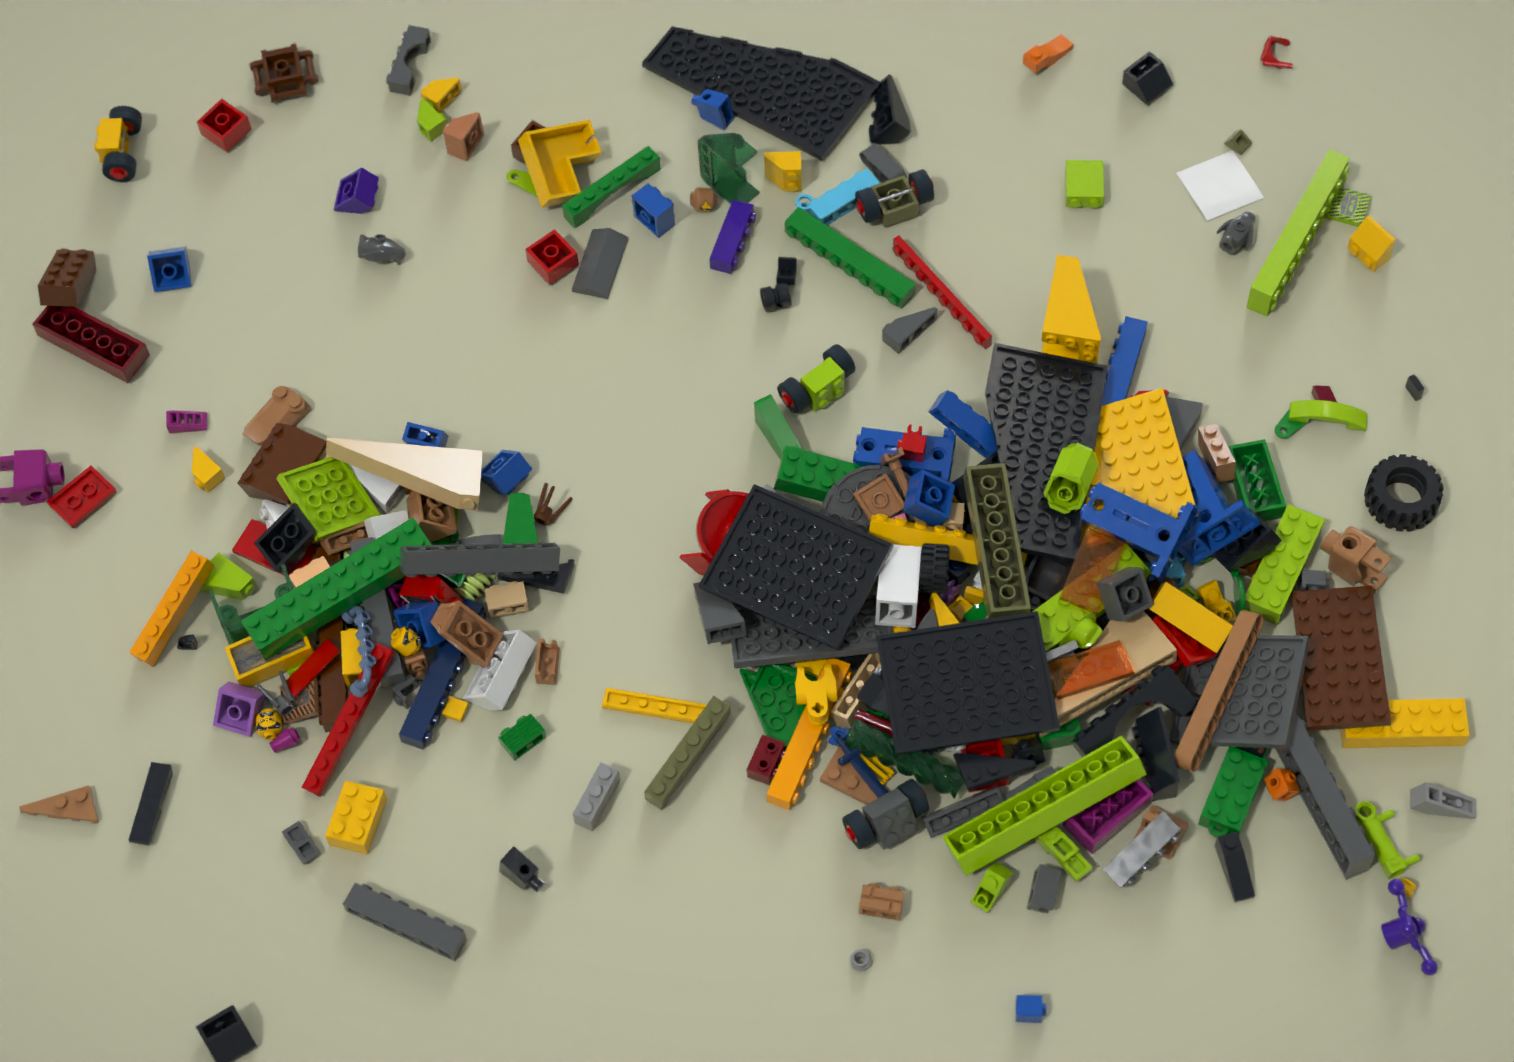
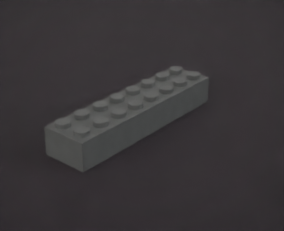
(1326, 803)

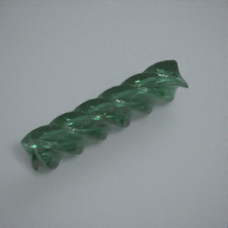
(924, 767)

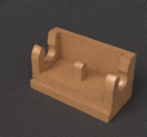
(547, 662)

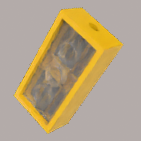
(251, 666)

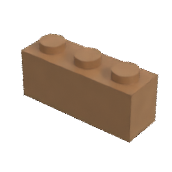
(1216, 452)

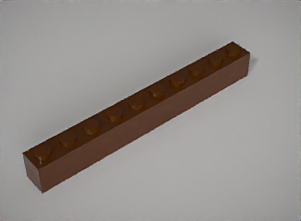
(332, 683)

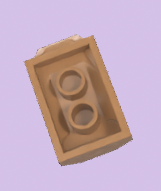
(283, 408)
(467, 632)

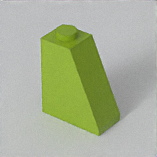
(228, 579)

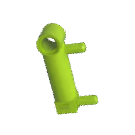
(1375, 834)

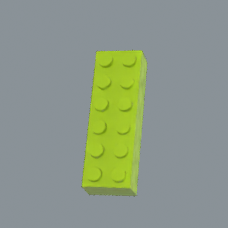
(1283, 565)

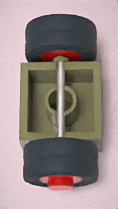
(895, 199)

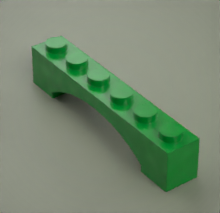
(639, 166)

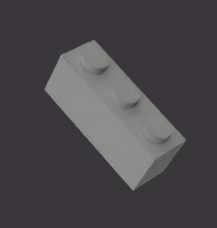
(596, 796)

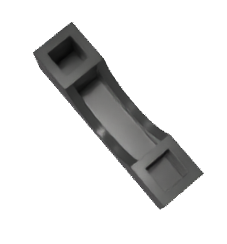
(414, 42)

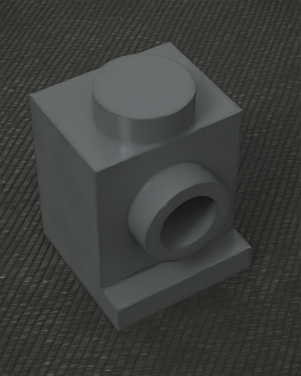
(1313, 580)

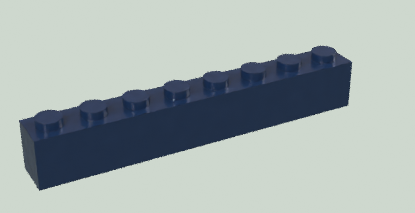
(435, 689)

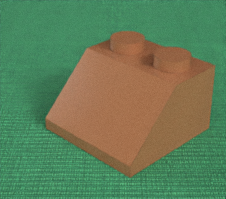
(463, 135)

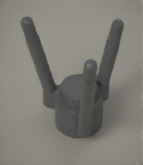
(282, 703)

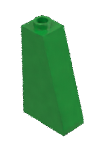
(774, 425)
(519, 520)

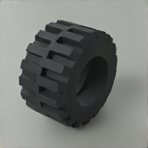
(934, 568)

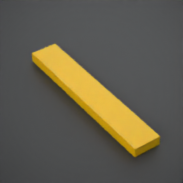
(652, 705)

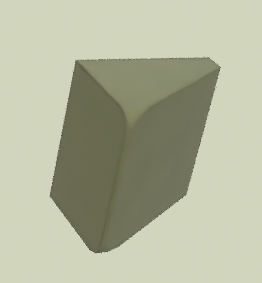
(1238, 142)

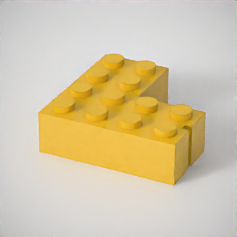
(550, 159)

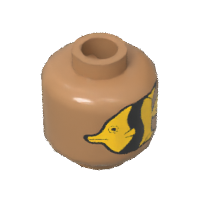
(703, 199)

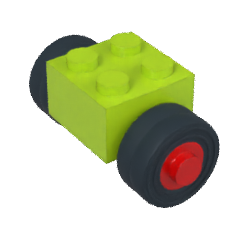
(820, 384)

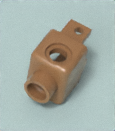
(1354, 557)

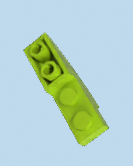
(1064, 852)

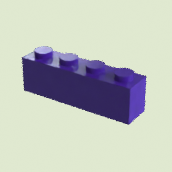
(732, 237)

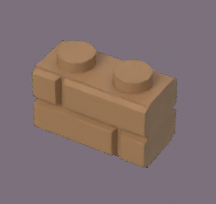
(881, 901)

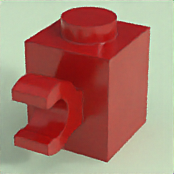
(913, 445)

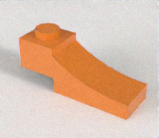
(1047, 54)

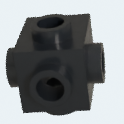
(1028, 749)

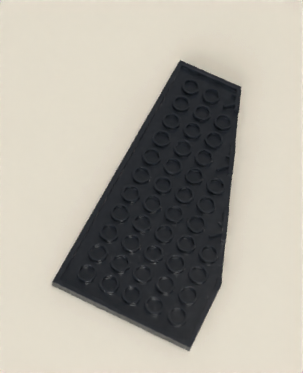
(777, 89)
(1034, 411)

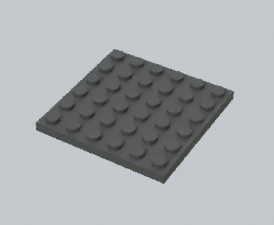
(1263, 699)

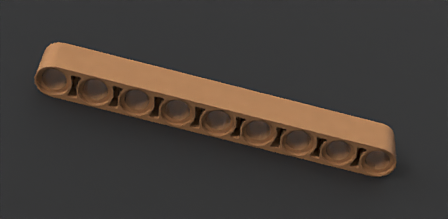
(1218, 690)

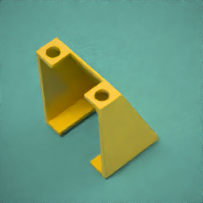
(1069, 318)

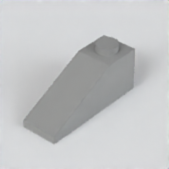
(1442, 802)

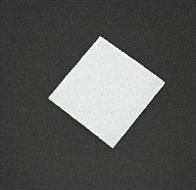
(1220, 185)

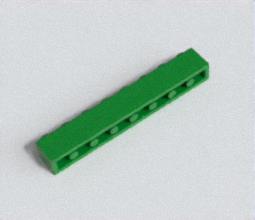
(850, 258)

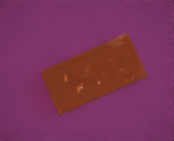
(1093, 563)
(1089, 669)

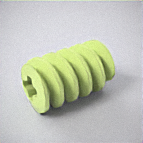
(472, 584)

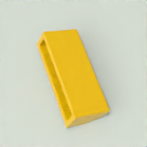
(1190, 617)

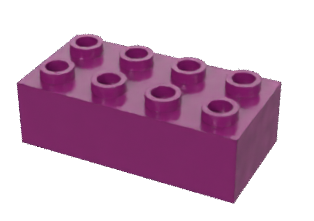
(1107, 817)

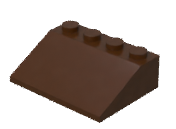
(280, 452)

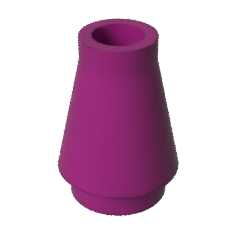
(285, 740)

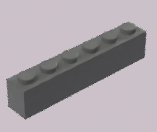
(405, 921)

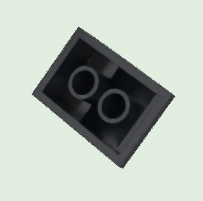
(287, 539)
(1248, 547)

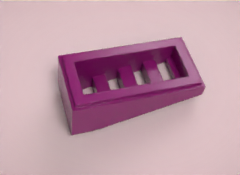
(179, 427)

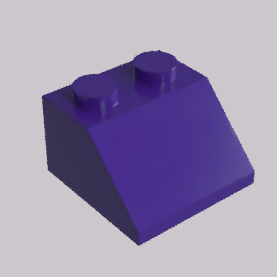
(356, 192)

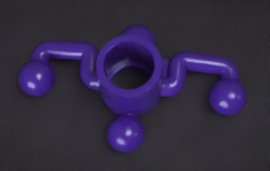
(1407, 929)

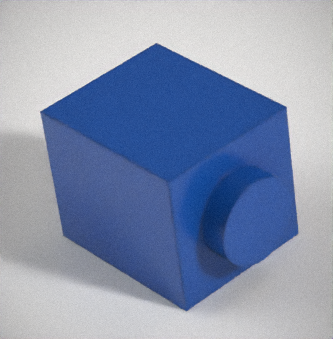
(1030, 1008)

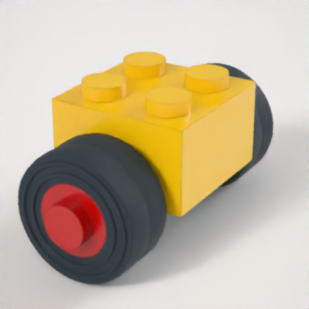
(114, 143)

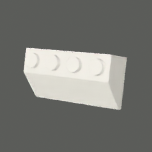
(496, 681)

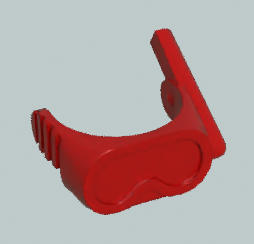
(1267, 57)

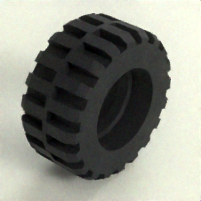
(1397, 513)

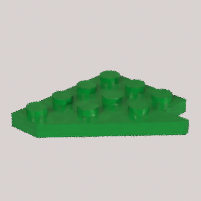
(774, 699)

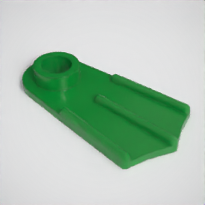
(1288, 426)

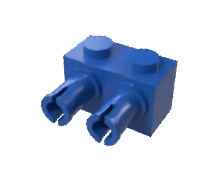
(424, 436)

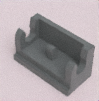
(1044, 889)

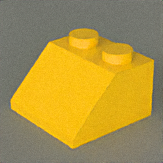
(784, 169)
(1371, 244)

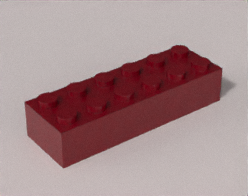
(92, 340)

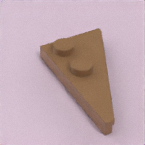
(847, 780)
(72, 805)

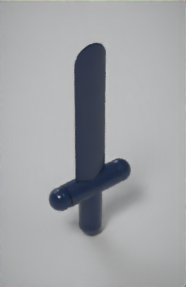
(860, 766)

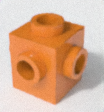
(1282, 784)

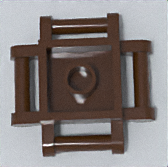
(283, 71)

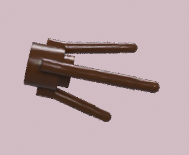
(544, 513)

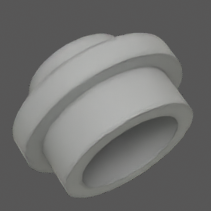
(860, 954)

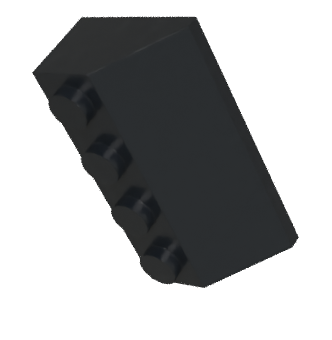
(1156, 754)

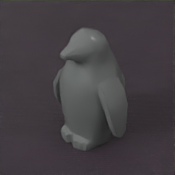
(1237, 233)
(380, 249)

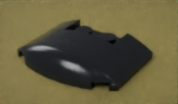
(1045, 579)

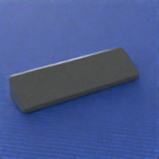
(962, 811)

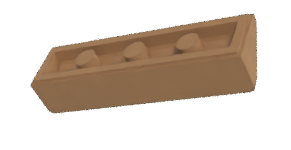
(342, 539)

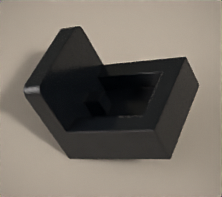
(786, 270)

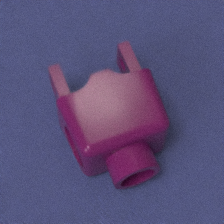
(32, 476)

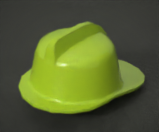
(1084, 632)

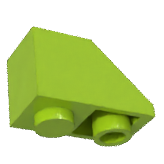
(430, 121)
(991, 886)

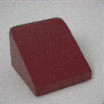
(1323, 393)

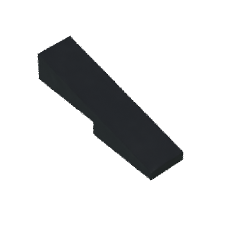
(150, 803)

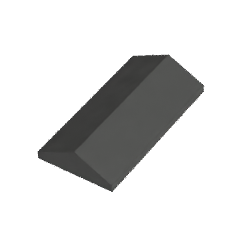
(600, 263)

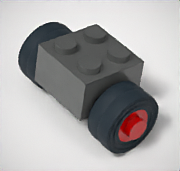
(888, 817)

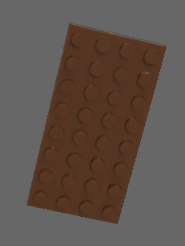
(1344, 658)

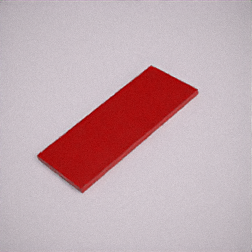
(312, 667)

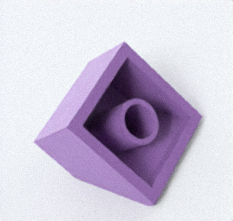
(238, 708)

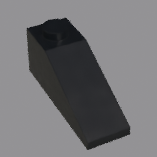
(1234, 866)

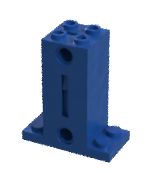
(937, 458)
(1216, 520)
(1139, 525)

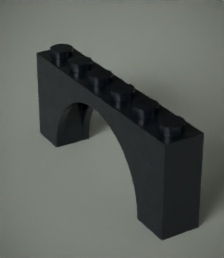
(1159, 687)

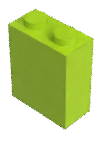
(1084, 183)

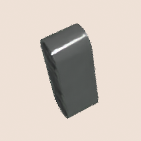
(881, 163)

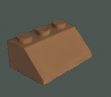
(432, 516)

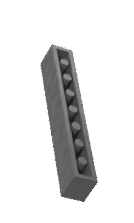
(479, 559)
(381, 625)

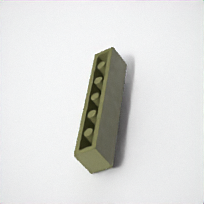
(687, 753)

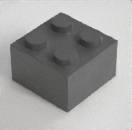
(1125, 593)

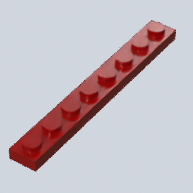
(944, 295)
(346, 725)

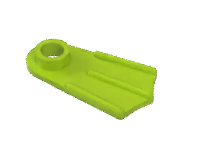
(523, 181)

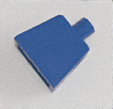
(714, 108)

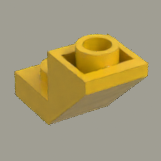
(1213, 601)

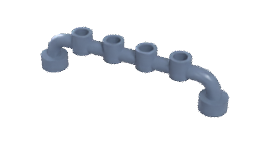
(360, 618)

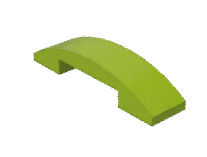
(1328, 411)

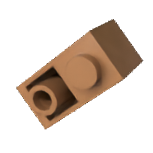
(417, 664)

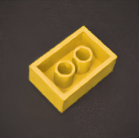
(356, 817)

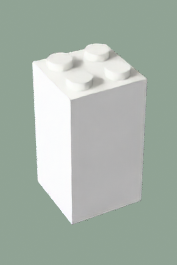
(899, 588)

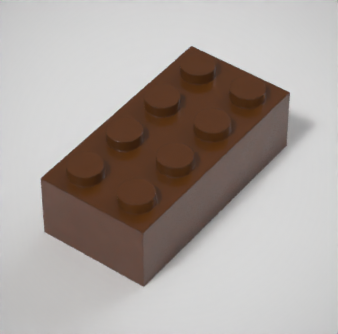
(67, 278)

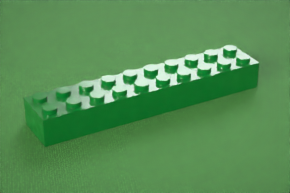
(332, 591)

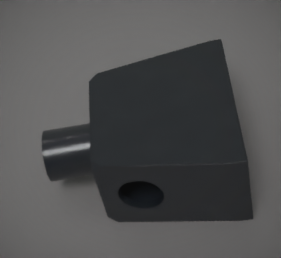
(513, 867)

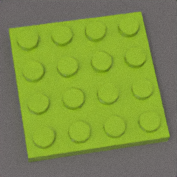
(328, 496)

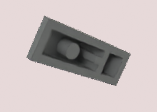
(907, 328)

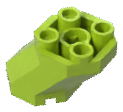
(1071, 478)

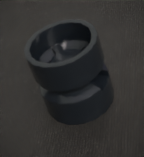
(775, 297)

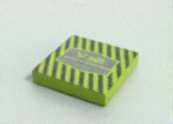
(1349, 207)

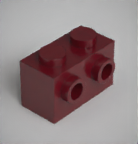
(766, 759)

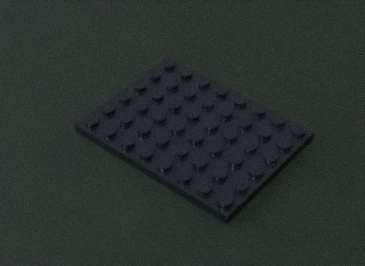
(796, 566)
(967, 683)

